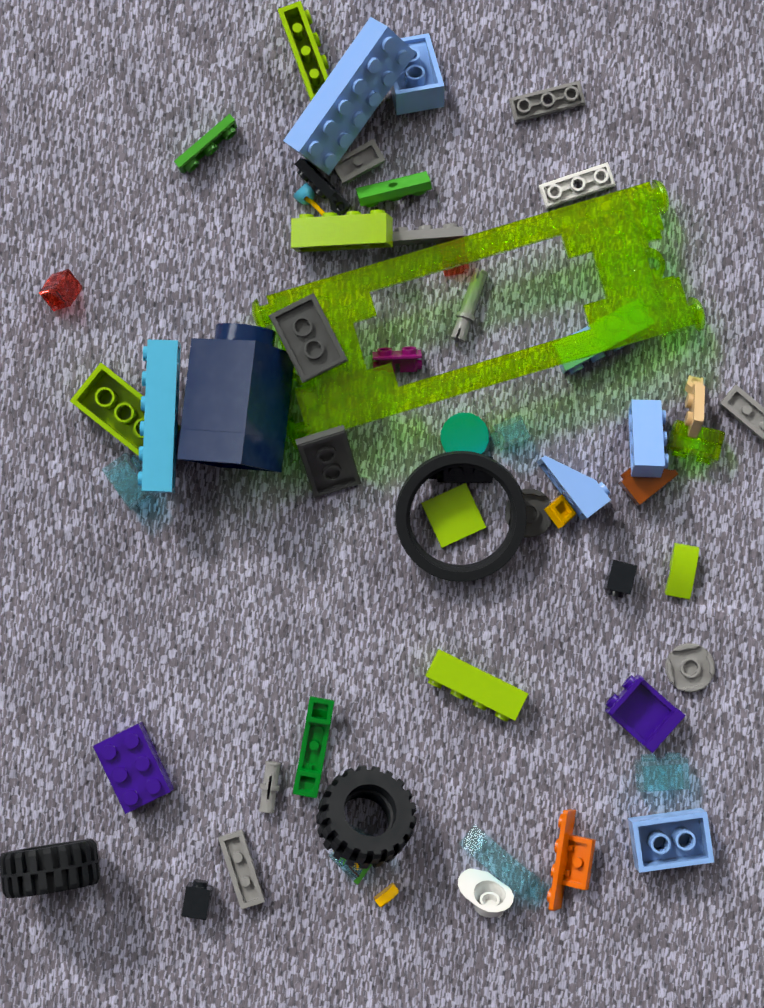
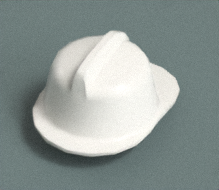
(486, 892)

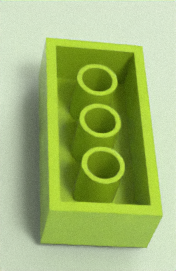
(113, 406)

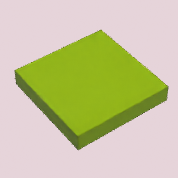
(453, 515)

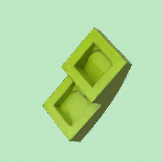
(682, 571)

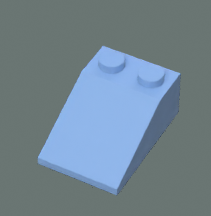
(420, 83)
(579, 490)

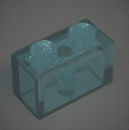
(124, 478)
(662, 773)

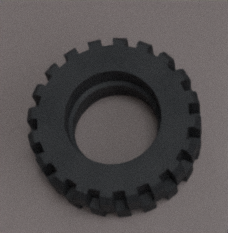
(388, 795)
(49, 868)

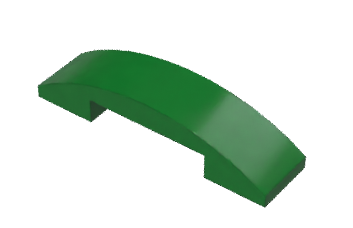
(313, 747)

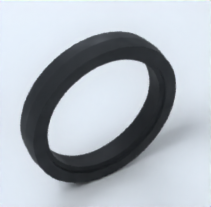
(476, 570)

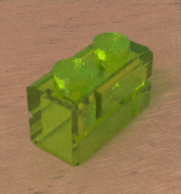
(704, 447)

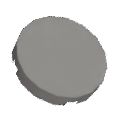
(689, 660)

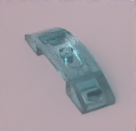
(504, 866)

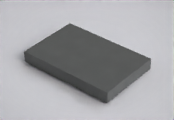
(308, 338)
(328, 461)

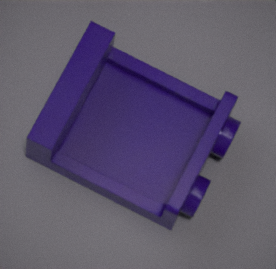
(643, 712)

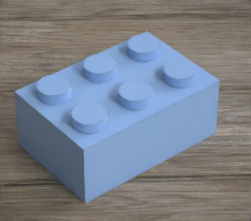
(670, 840)

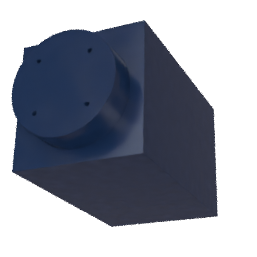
(236, 400)

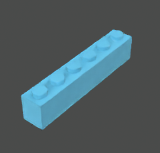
(160, 416)

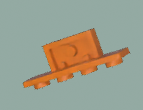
(572, 861)

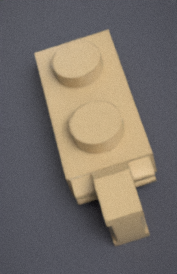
(695, 402)

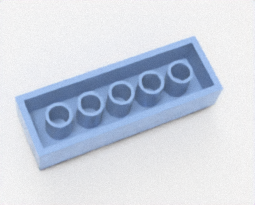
(349, 95)

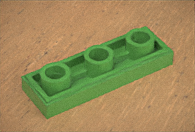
(206, 145)
(394, 189)

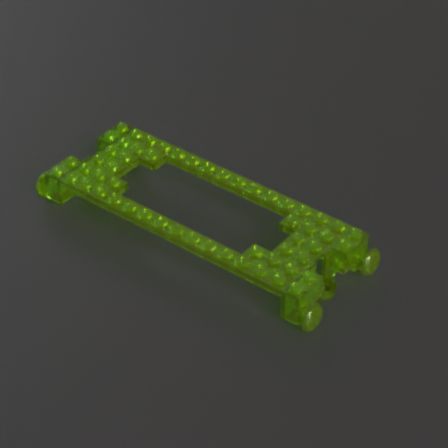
(635, 307)

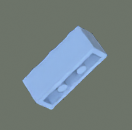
(647, 438)

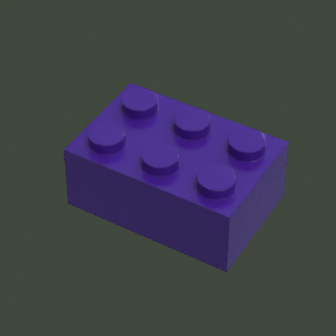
(133, 767)

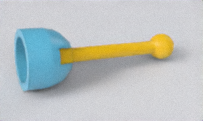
(305, 196)

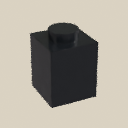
(620, 578)
(197, 899)

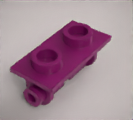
(406, 358)

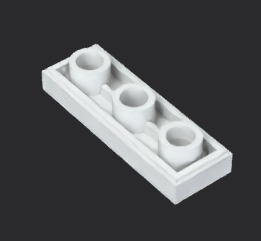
(563, 190)

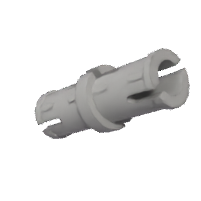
(271, 769)

